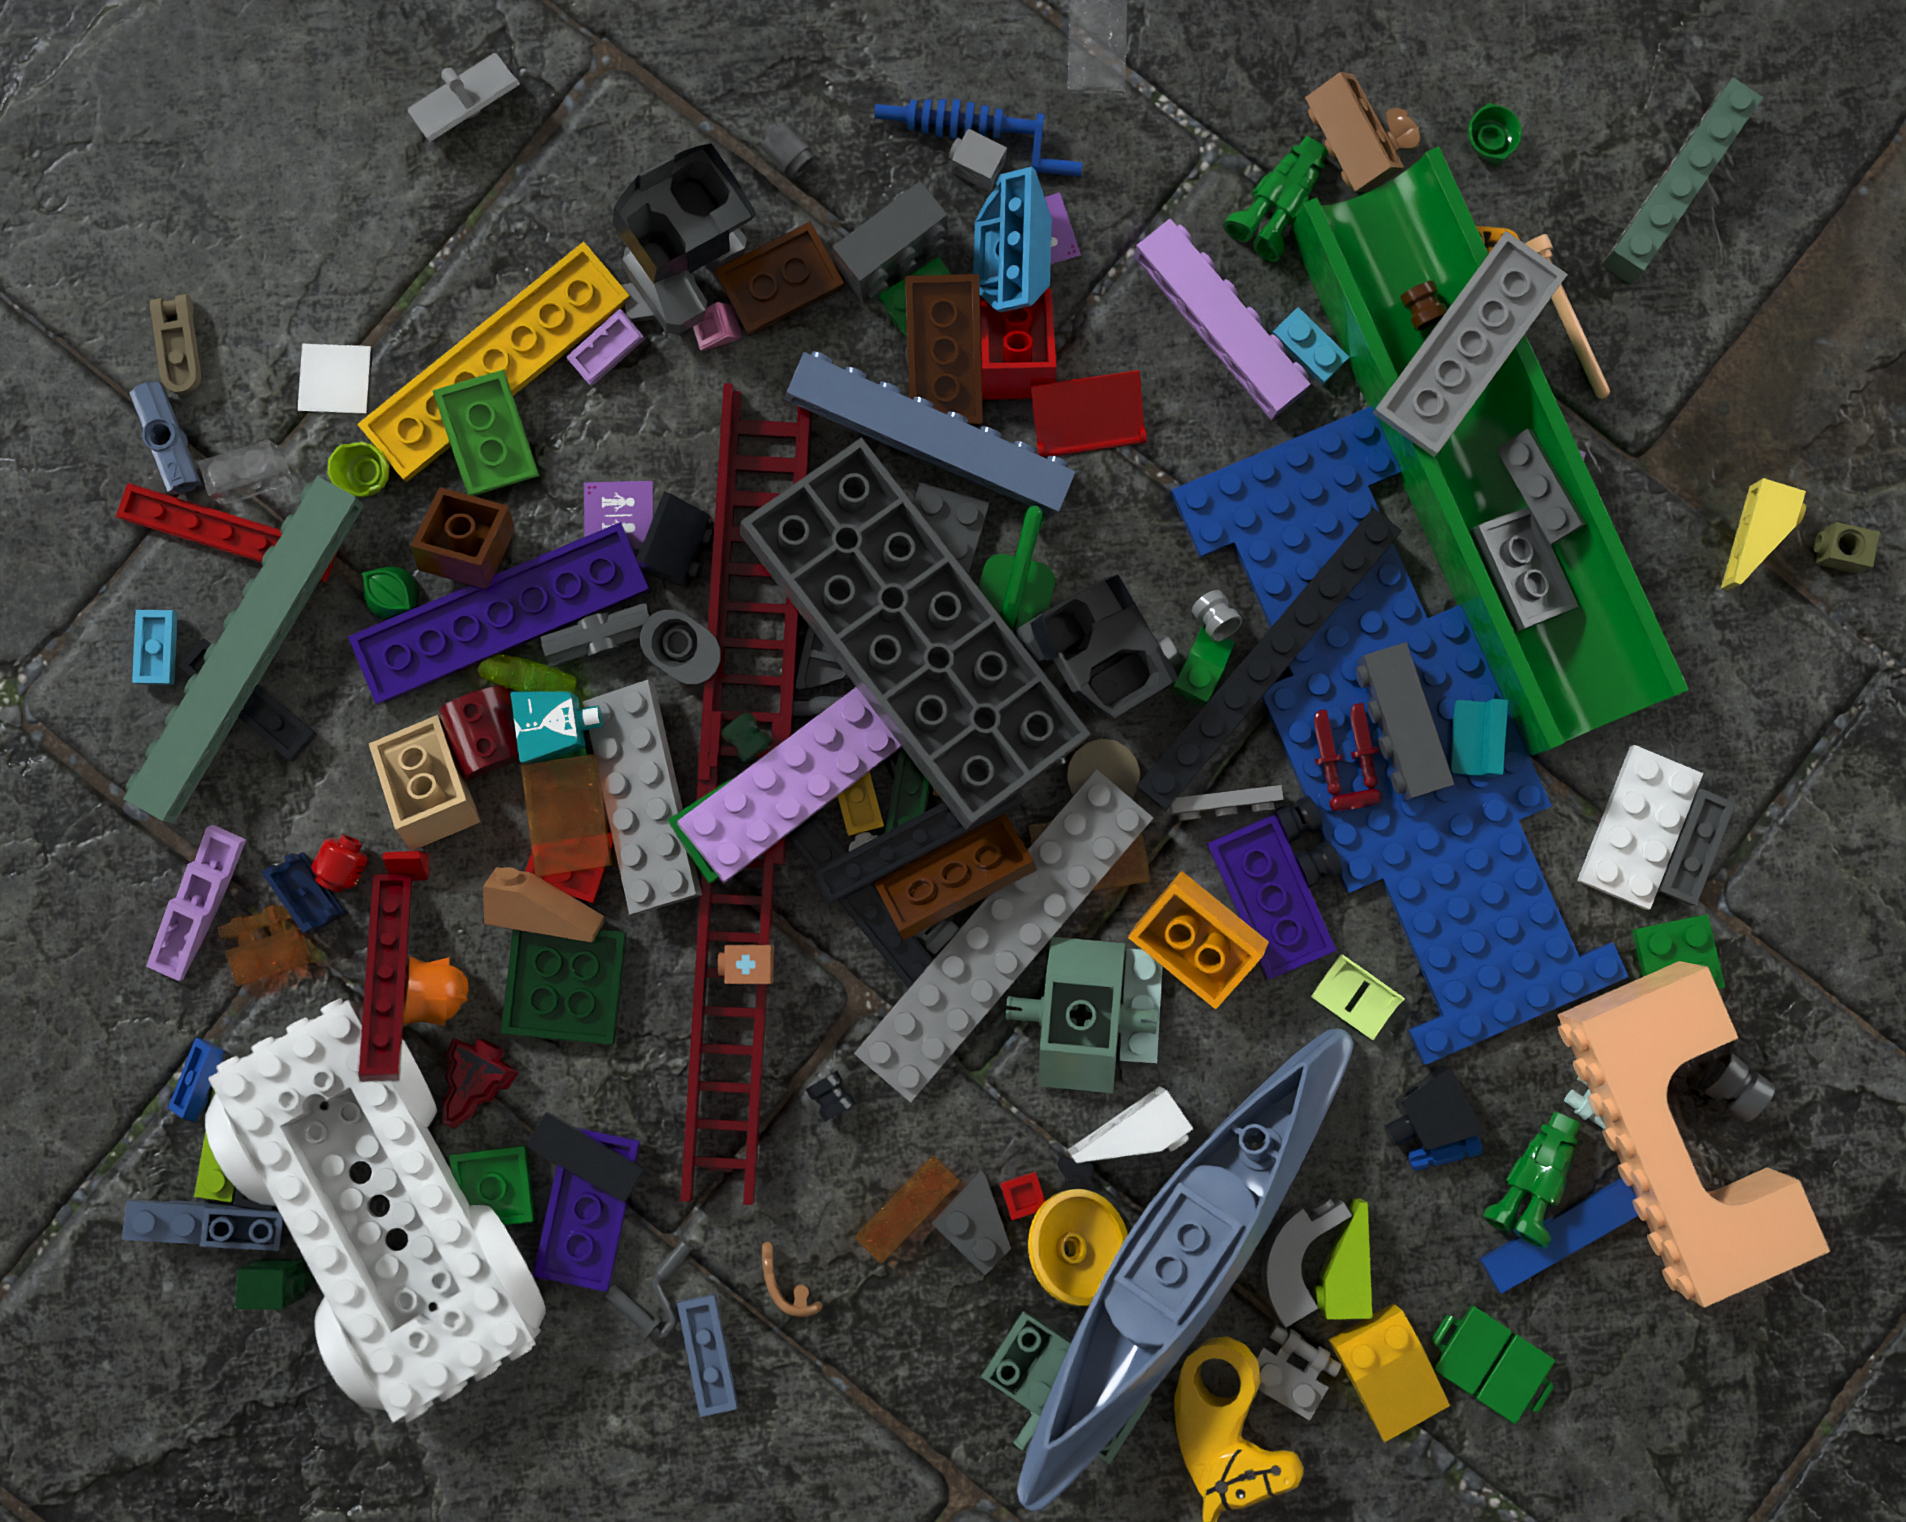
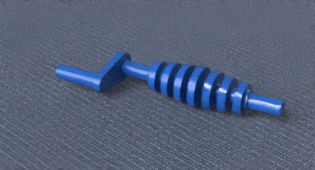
(998, 124)

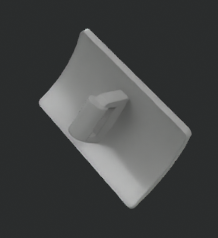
(462, 96)

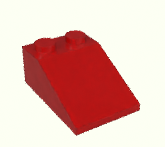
(1017, 349)

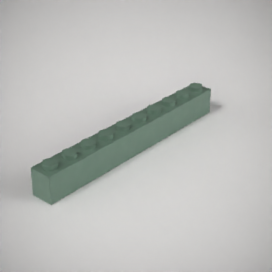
(243, 651)

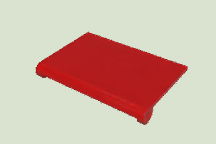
(1088, 413)

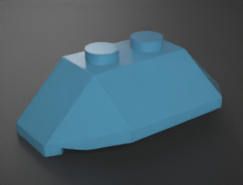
(1013, 242)

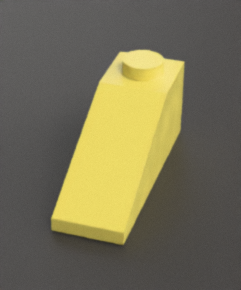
(1766, 520)

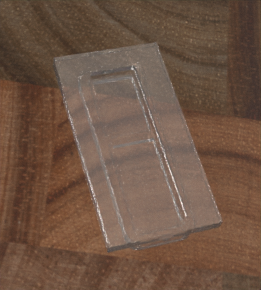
(1097, 46)

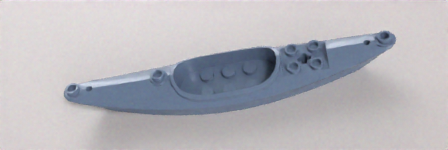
(1180, 1265)

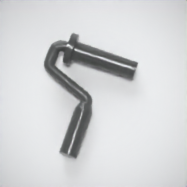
(636, 1314)

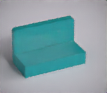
(1478, 737)

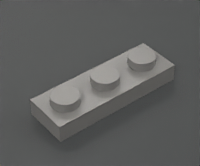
(1226, 802)

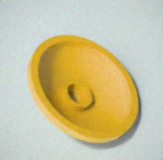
(1093, 1237)

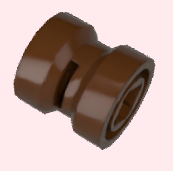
(1423, 305)

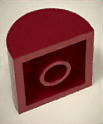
(481, 730)

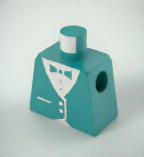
(551, 724)

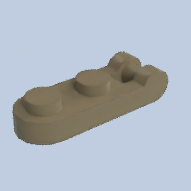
(176, 344)

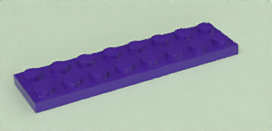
(512, 612)

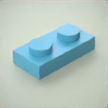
(1310, 346)
(155, 647)

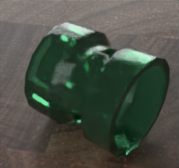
(747, 737)

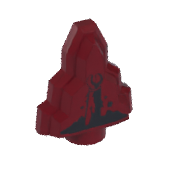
(473, 1078)

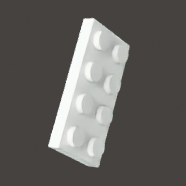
(1640, 827)

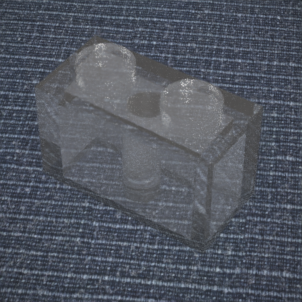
(245, 472)

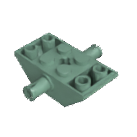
(1072, 1053)
(1027, 1371)

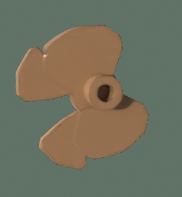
(1403, 130)

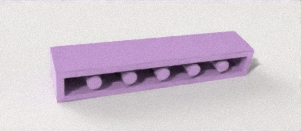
(1221, 318)

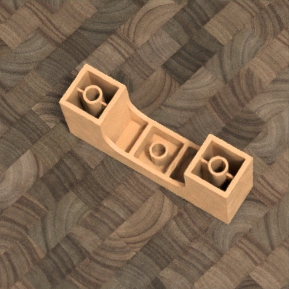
(1626, 1054)

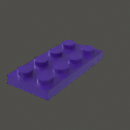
(1271, 895)
(583, 1225)

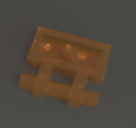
(268, 955)

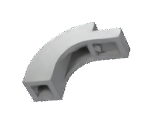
(1284, 1257)

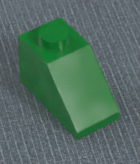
(1202, 668)

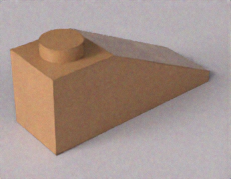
(532, 905)

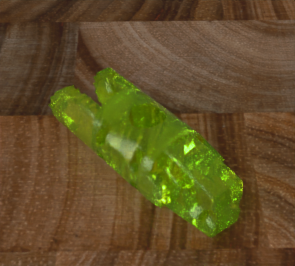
(525, 675)

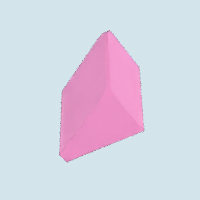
(718, 327)

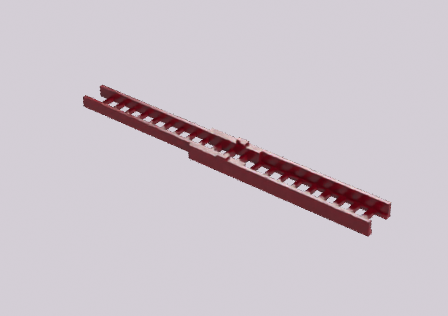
(709, 773)

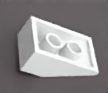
(1142, 1128)

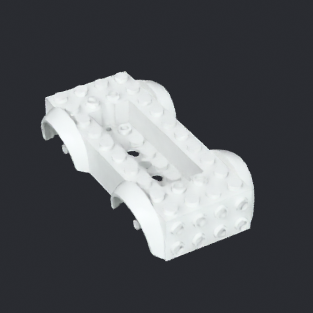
(390, 1320)

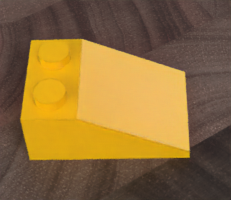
(1390, 1371)

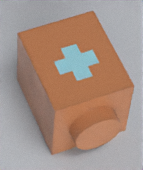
(747, 964)

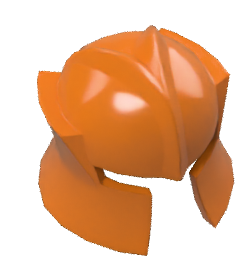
(433, 991)

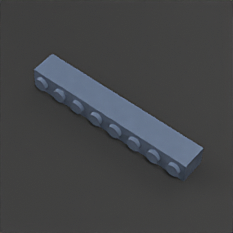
(929, 434)

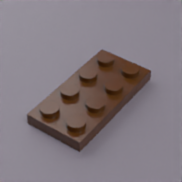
(945, 342)
(955, 876)

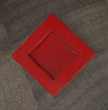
(1023, 1195)

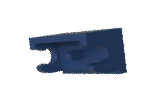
(302, 896)

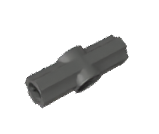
(595, 635)

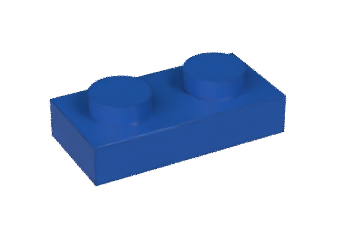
(193, 1085)

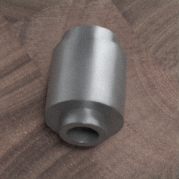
(786, 149)

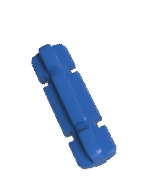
(1421, 1159)

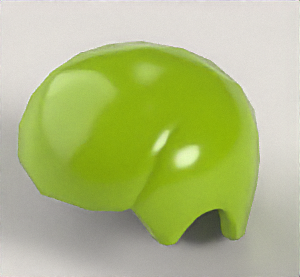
(358, 469)

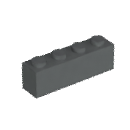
(1404, 721)

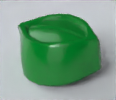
(1494, 133)
(390, 591)

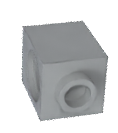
(977, 159)

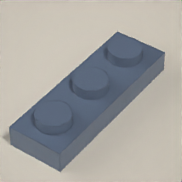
(707, 1355)

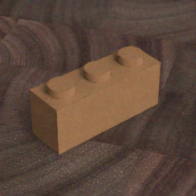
(1353, 133)

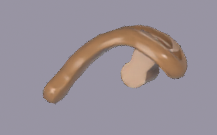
(800, 1307)

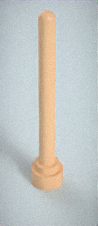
(1568, 317)

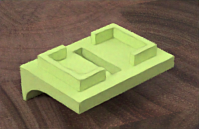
(1372, 1007)

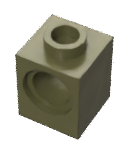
(1861, 547)

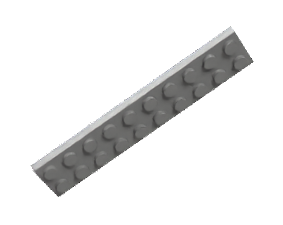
(1003, 937)

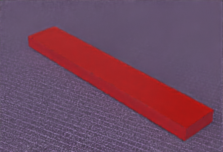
(199, 524)

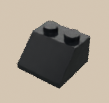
(676, 541)

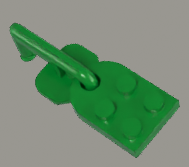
(1015, 583)

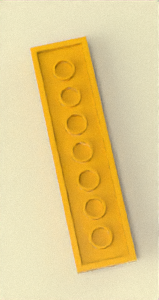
(519, 338)

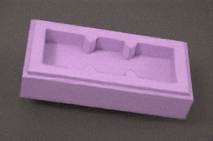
(606, 347)

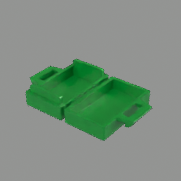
(1478, 1354)

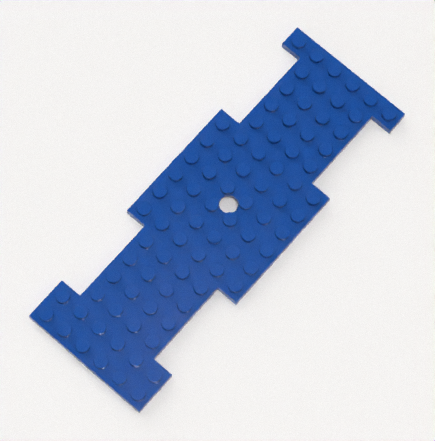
(1446, 857)

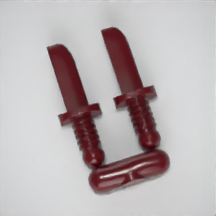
(1364, 751)

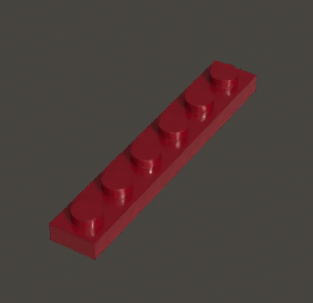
(385, 978)

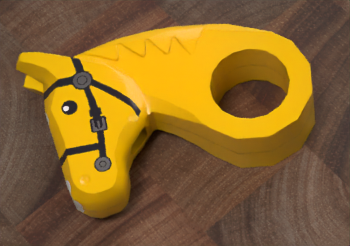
(1209, 1430)

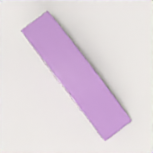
(196, 903)

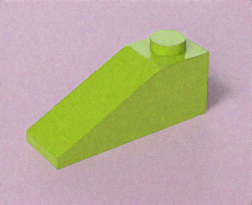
(1346, 1273)

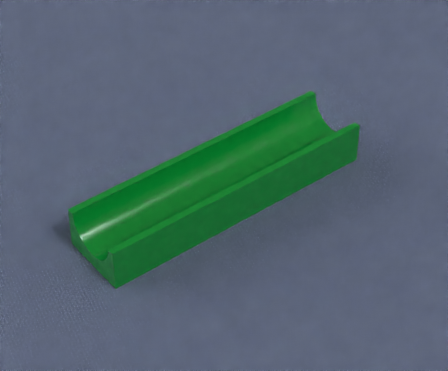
(1567, 669)

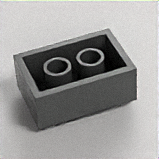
(892, 243)

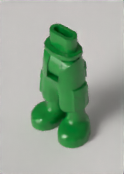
(1282, 193)
(1537, 1174)

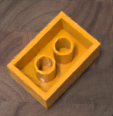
(1198, 940)

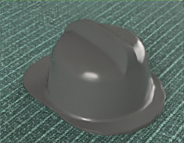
(680, 646)

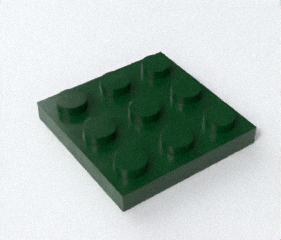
(564, 986)

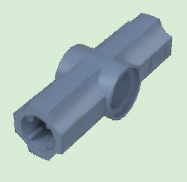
(156, 419)

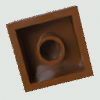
(463, 538)

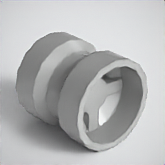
(1217, 616)

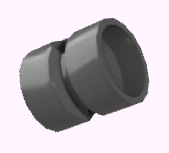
(1742, 1090)

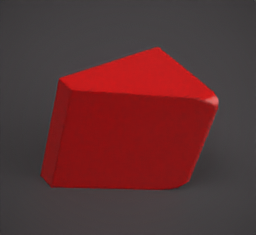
(408, 862)

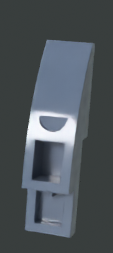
(202, 1224)

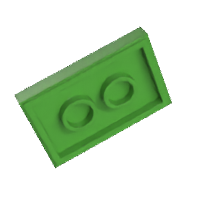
(485, 433)

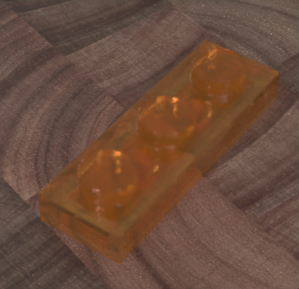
(906, 1209)

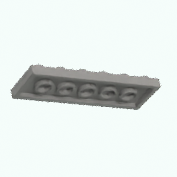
(1470, 344)
(640, 799)

